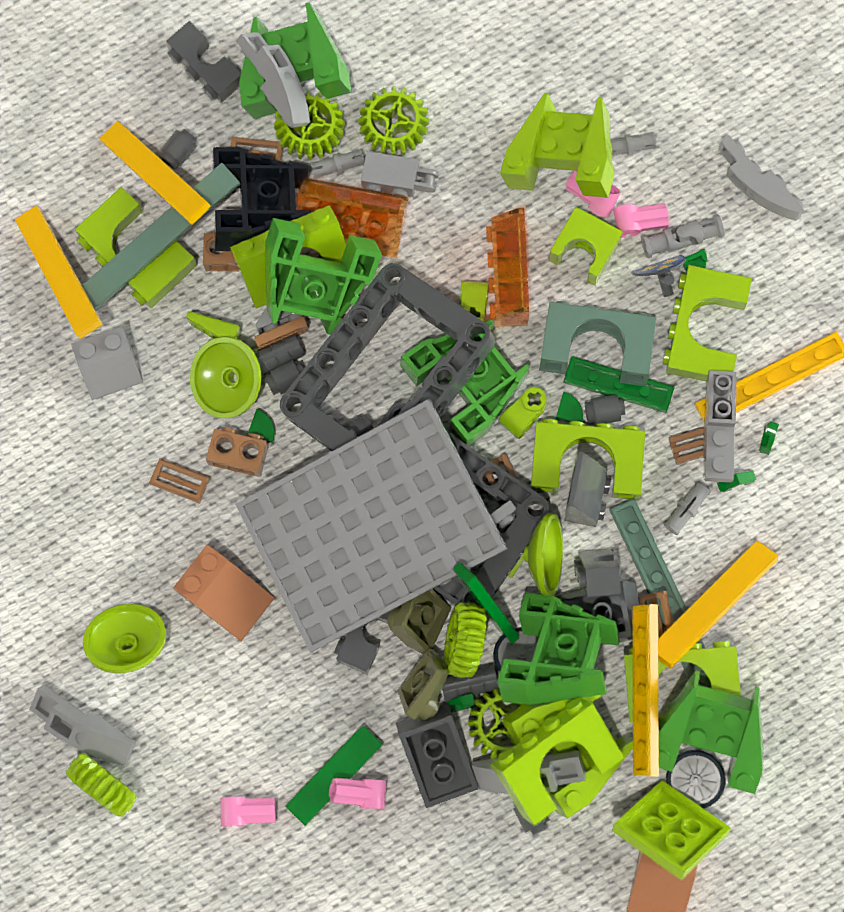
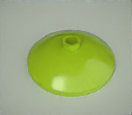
(214, 373)
(546, 554)
(121, 629)

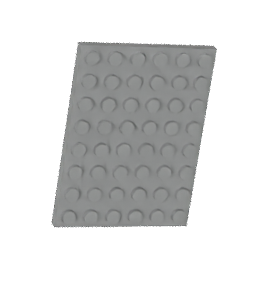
(370, 526)

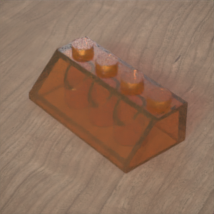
(359, 211)
(509, 269)

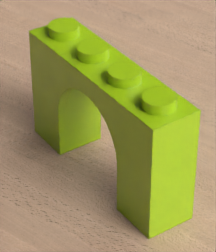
(321, 233)
(100, 235)
(702, 288)
(622, 445)
(718, 664)
(520, 766)

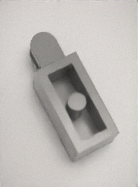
(396, 175)

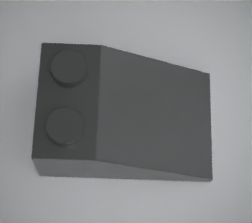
(586, 492)
(614, 607)
(437, 757)

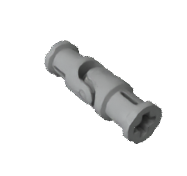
(686, 235)

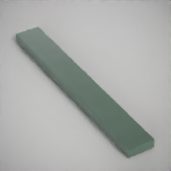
(155, 240)
(651, 567)

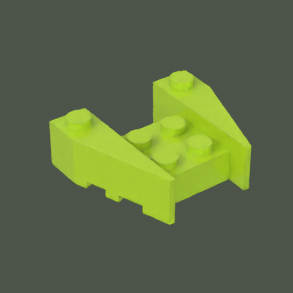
(562, 143)
(571, 796)

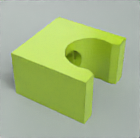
(590, 234)

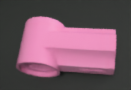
(598, 205)
(636, 219)
(364, 793)
(245, 811)

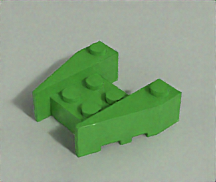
(311, 55)
(313, 284)
(484, 393)
(563, 655)
(717, 724)

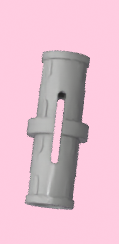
(631, 144)
(337, 163)
(697, 494)

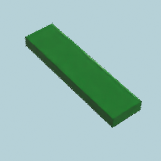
(606, 382)
(486, 602)
(343, 765)

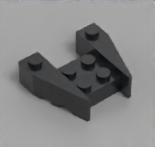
(265, 194)

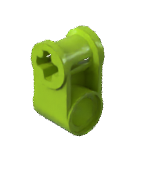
(474, 298)
(521, 415)

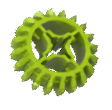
(373, 112)
(327, 134)
(465, 639)
(491, 703)
(101, 785)

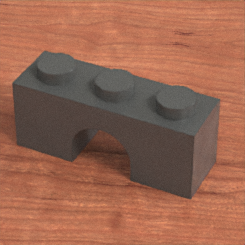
(218, 79)
(598, 572)
(356, 651)

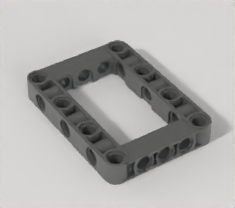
(349, 341)
(516, 537)

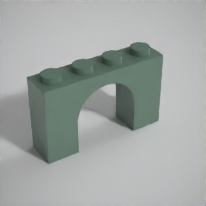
(630, 330)

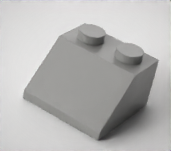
(107, 363)

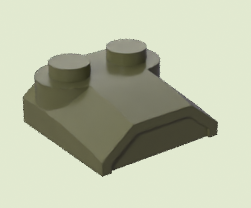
(419, 621)
(423, 685)

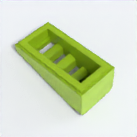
(213, 327)

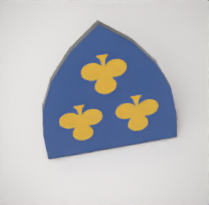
(661, 270)

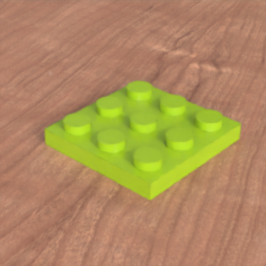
(671, 829)

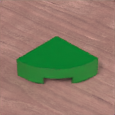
(696, 259)
(569, 409)
(262, 426)
(768, 437)
(739, 479)
(461, 703)

